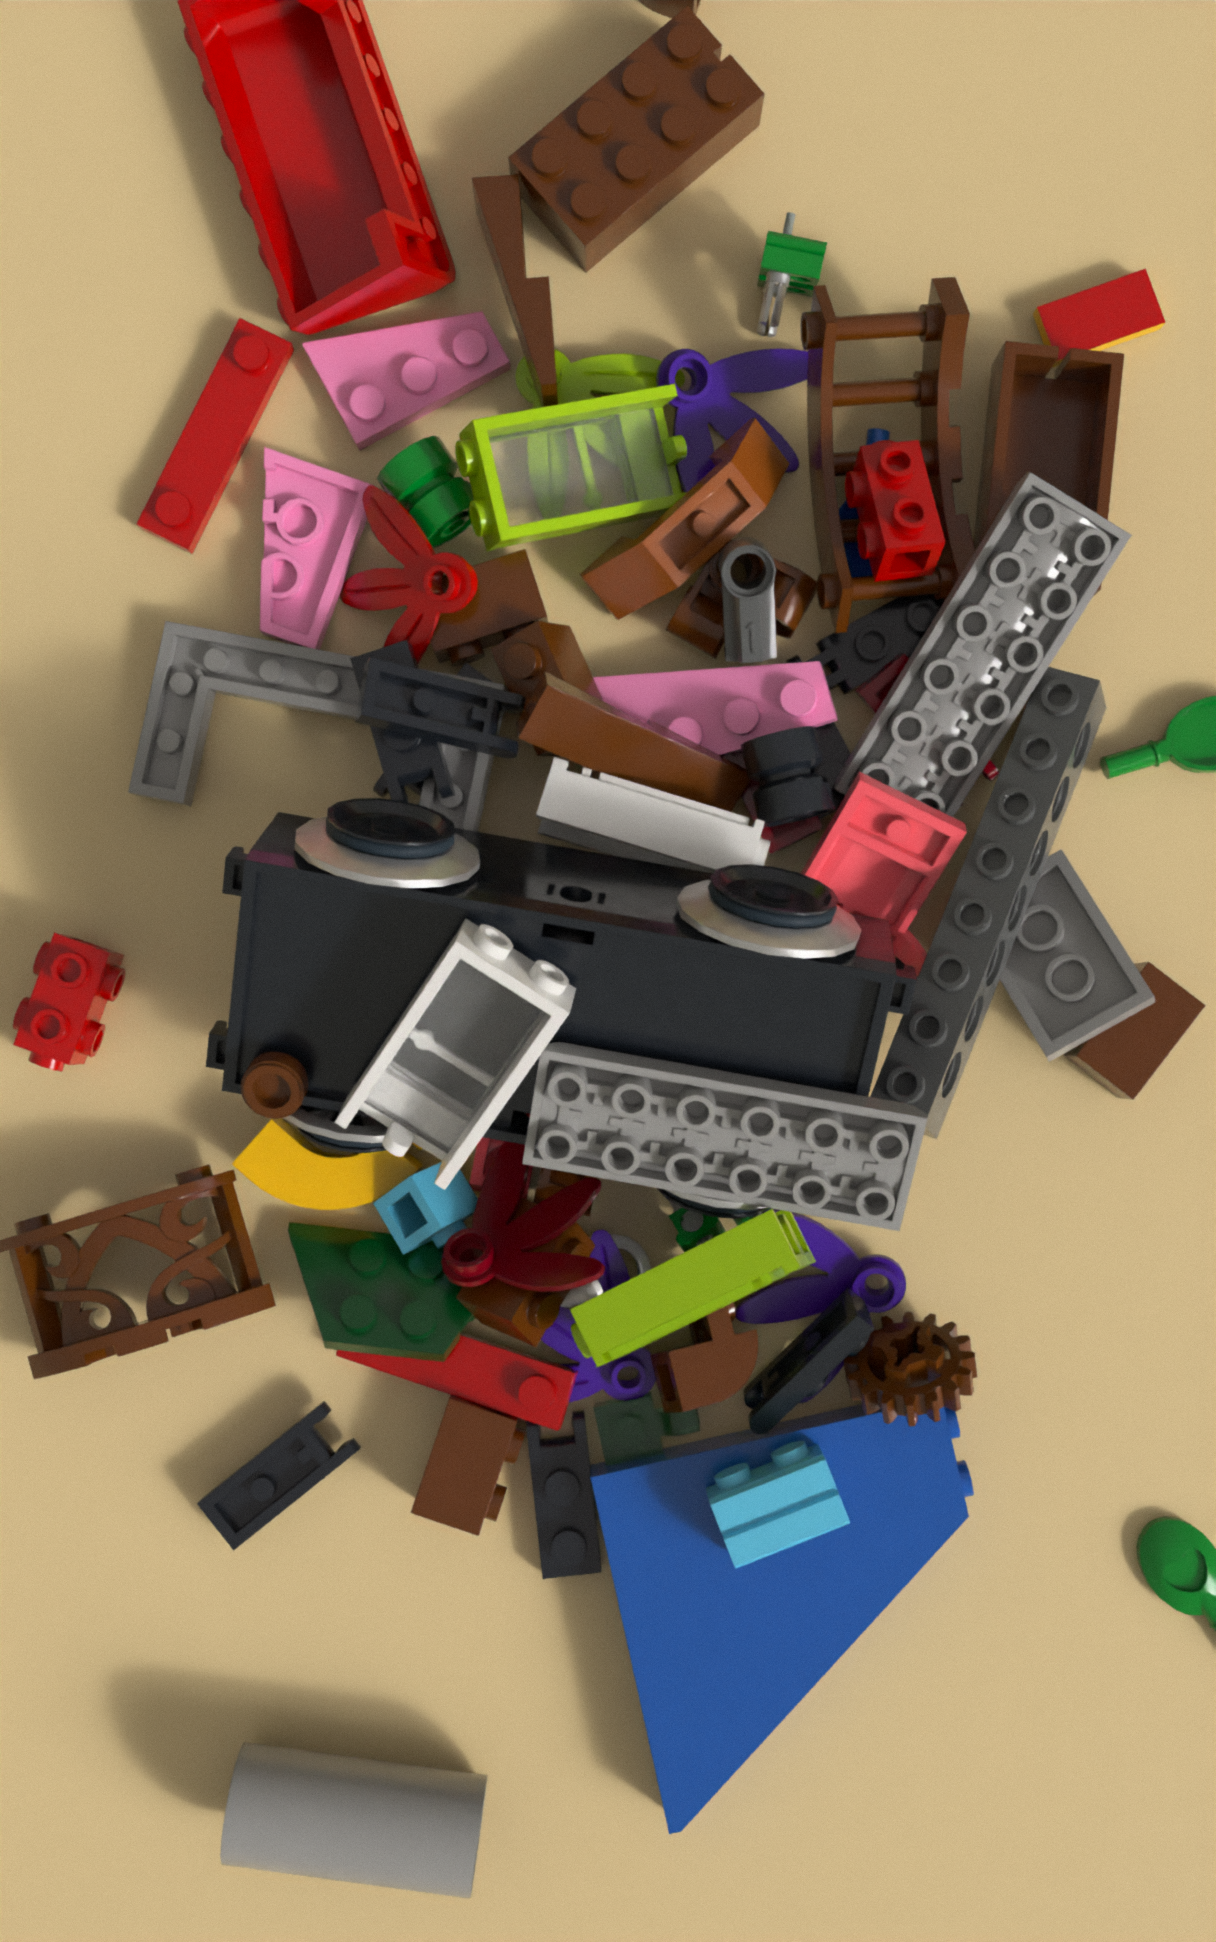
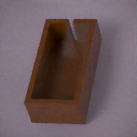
(636, 139)
(1049, 426)

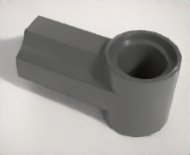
(748, 606)

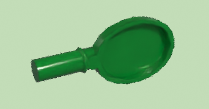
(1186, 743)
(1179, 1566)

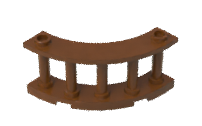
(943, 329)

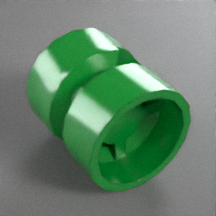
(426, 485)

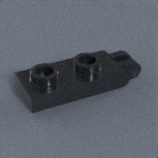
(875, 640)

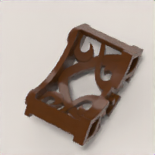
(71, 1337)

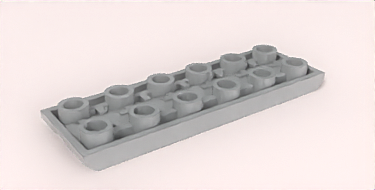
(987, 646)
(723, 1135)

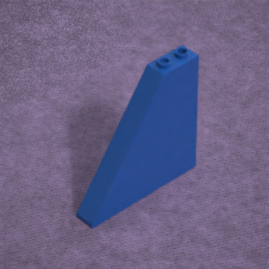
(738, 1648)

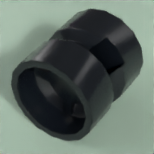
(787, 776)

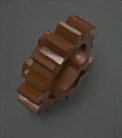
(912, 1369)

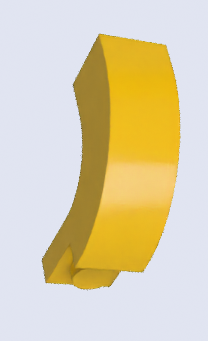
(312, 1178)

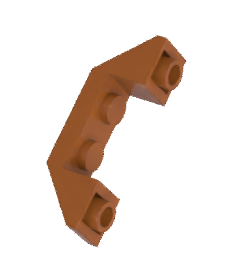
(692, 529)

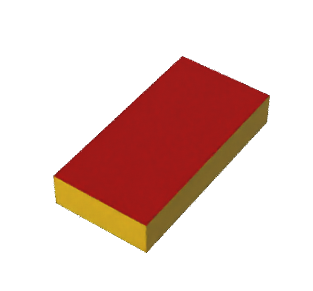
(1101, 315)

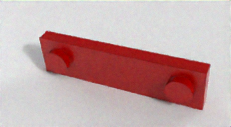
(215, 436)
(489, 1377)

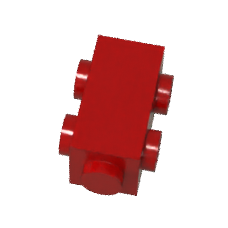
(895, 510)
(67, 1002)

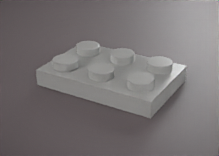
(1069, 965)

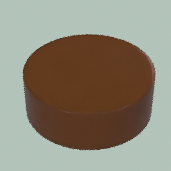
(274, 1085)

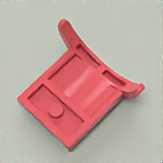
(885, 858)

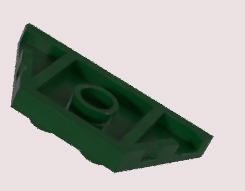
(375, 1296)

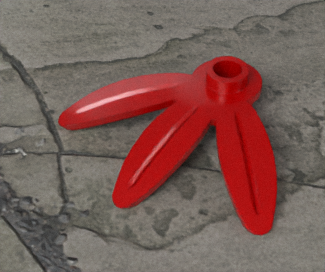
(414, 585)

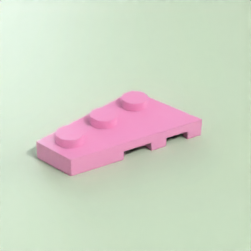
(405, 371)
(309, 544)

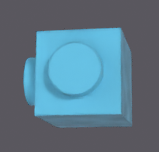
(424, 1212)

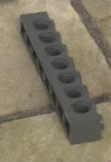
(992, 895)

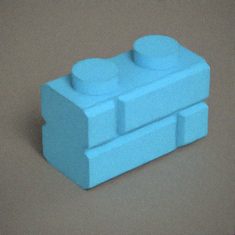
(776, 1503)

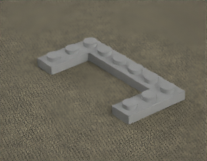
(203, 662)

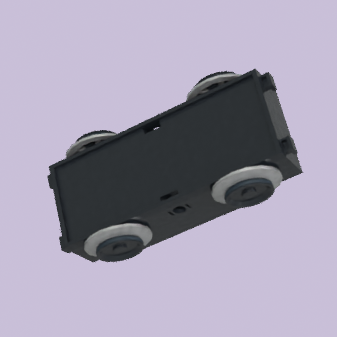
(665, 960)

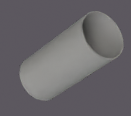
(353, 1820)

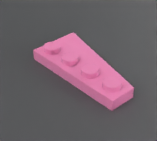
(725, 704)

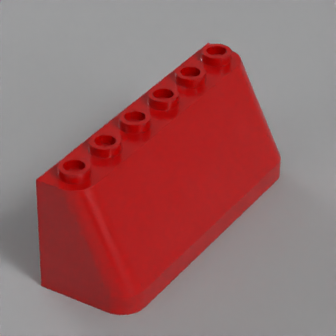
(319, 156)

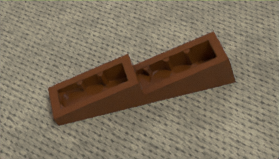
(527, 299)
(622, 746)

